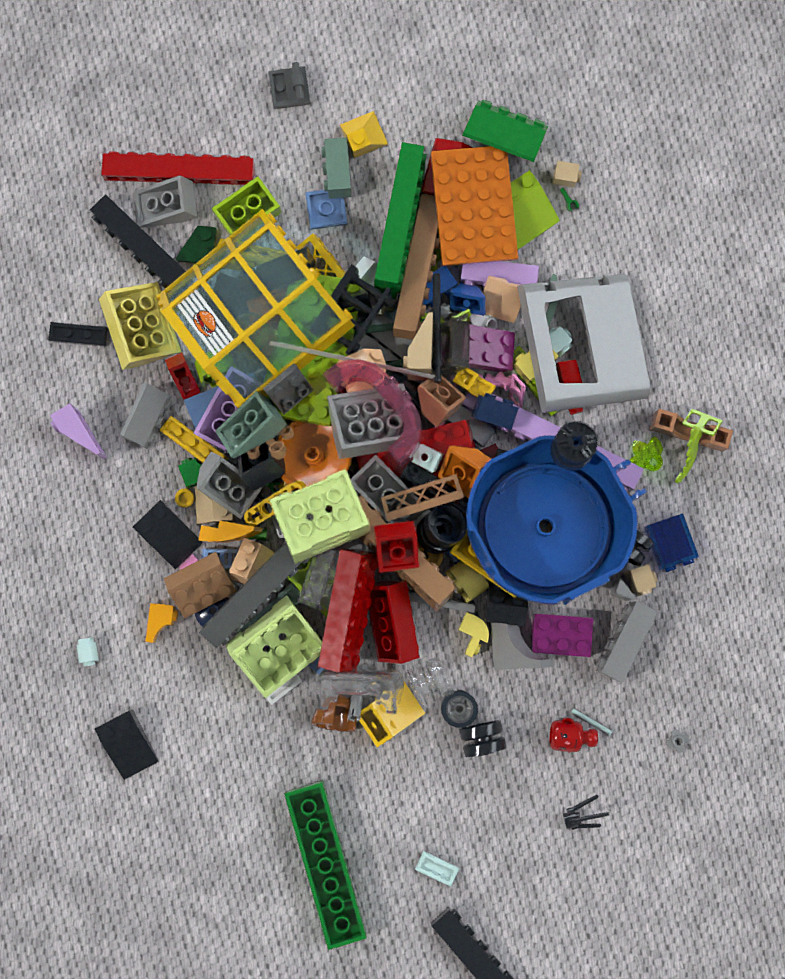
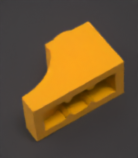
(159, 617)

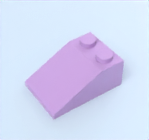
(72, 424)

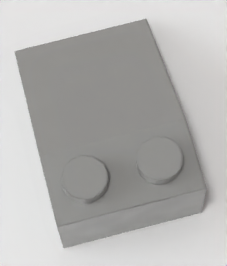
(166, 202)

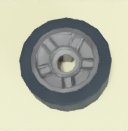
(469, 711)

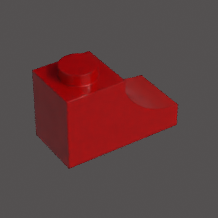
(182, 376)

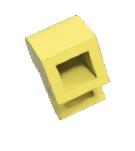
(477, 629)

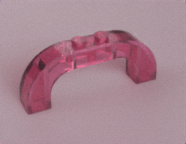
(360, 370)

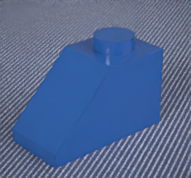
(467, 297)

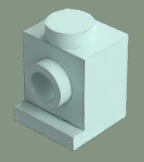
(433, 461)

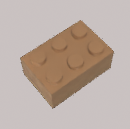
(199, 585)

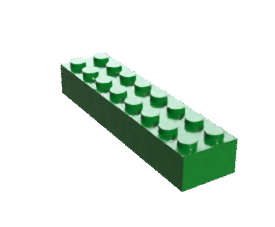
(400, 218)
(325, 865)

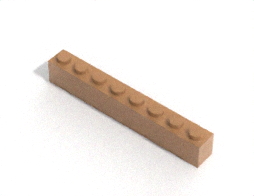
(418, 271)

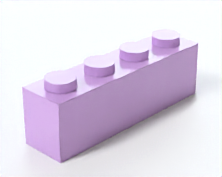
(513, 272)

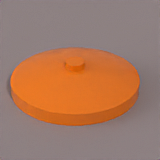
(311, 454)

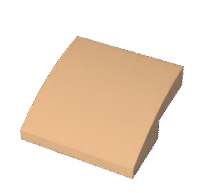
(501, 299)

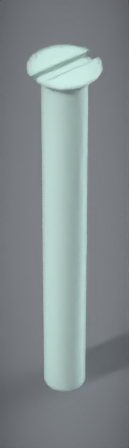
(591, 721)

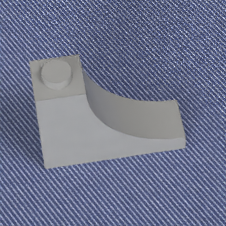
(511, 650)

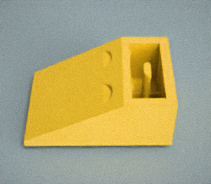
(384, 726)

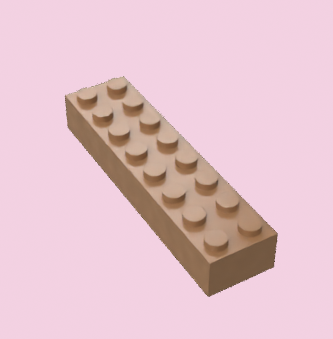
(425, 580)

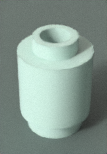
(87, 651)

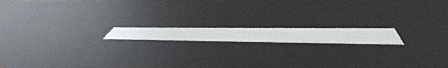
(348, 358)

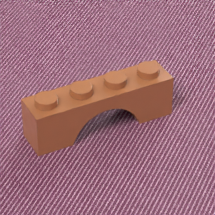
(671, 425)

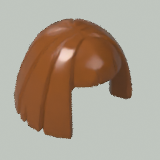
(335, 717)

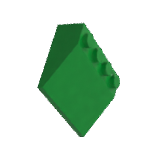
(505, 130)

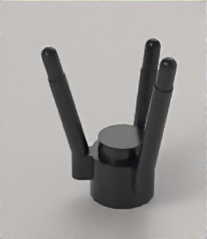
(573, 819)

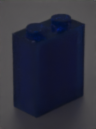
(671, 542)

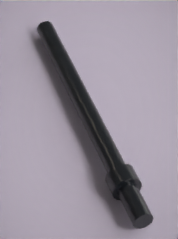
(437, 362)

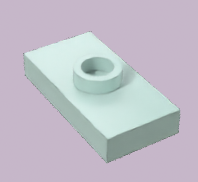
(437, 868)

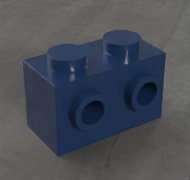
(494, 411)

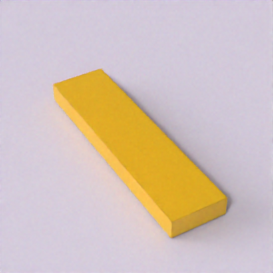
(187, 440)

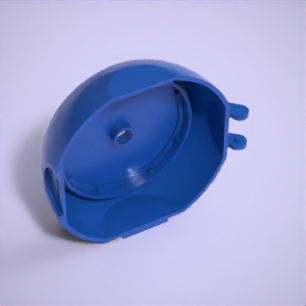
(588, 516)

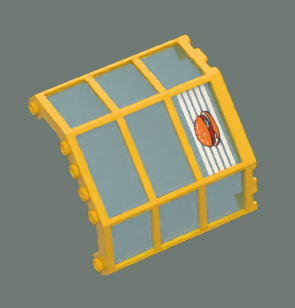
(242, 299)

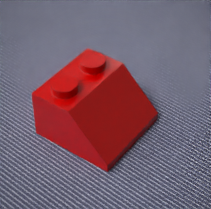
(396, 546)

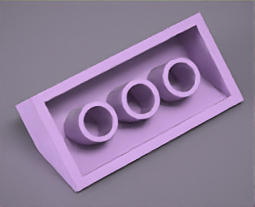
(216, 414)

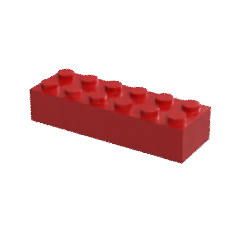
(437, 438)
(348, 610)

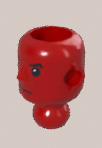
(569, 736)

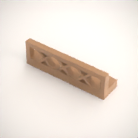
(426, 504)

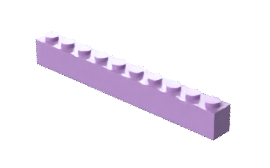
(531, 426)

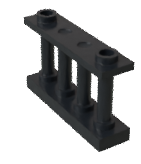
(341, 294)
(419, 476)

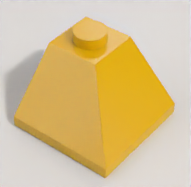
(363, 134)

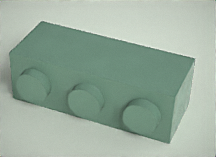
(336, 168)

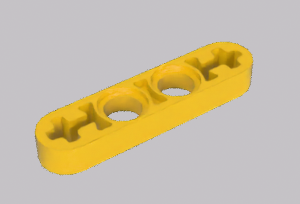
(260, 507)

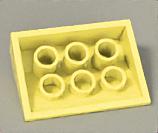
(138, 325)

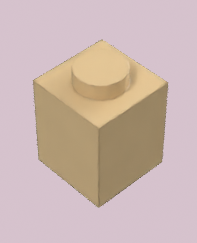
(566, 174)

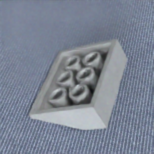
(363, 423)

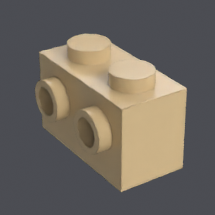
(641, 580)

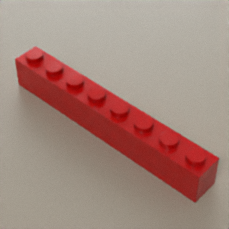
(158, 168)

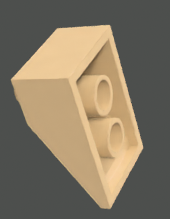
(420, 350)

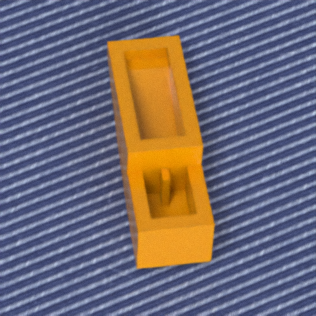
(227, 532)

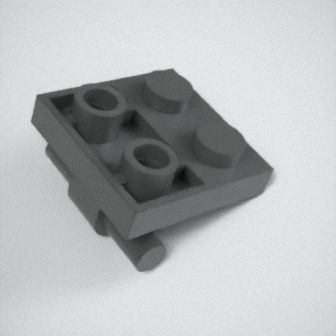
(289, 87)
(288, 389)

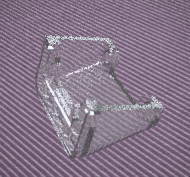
(381, 683)

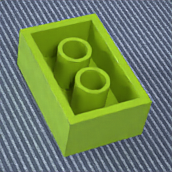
(244, 204)

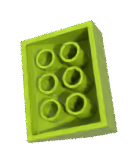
(531, 209)

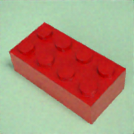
(393, 622)

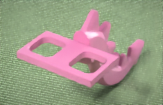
(508, 383)

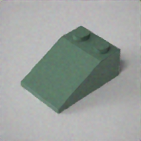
(250, 425)

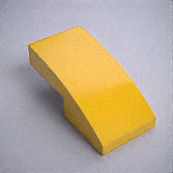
(473, 383)

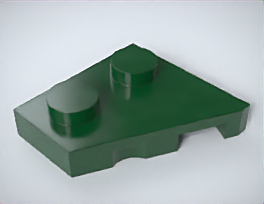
(198, 245)

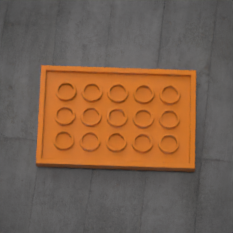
(474, 206)

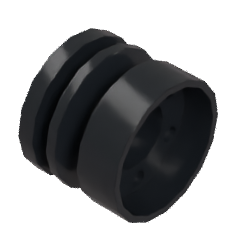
(570, 456)
(441, 529)

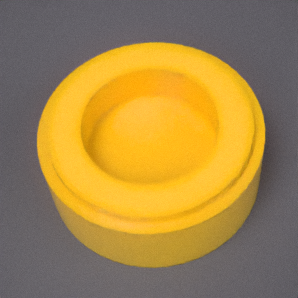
(184, 498)

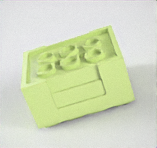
(326, 529)
(286, 656)

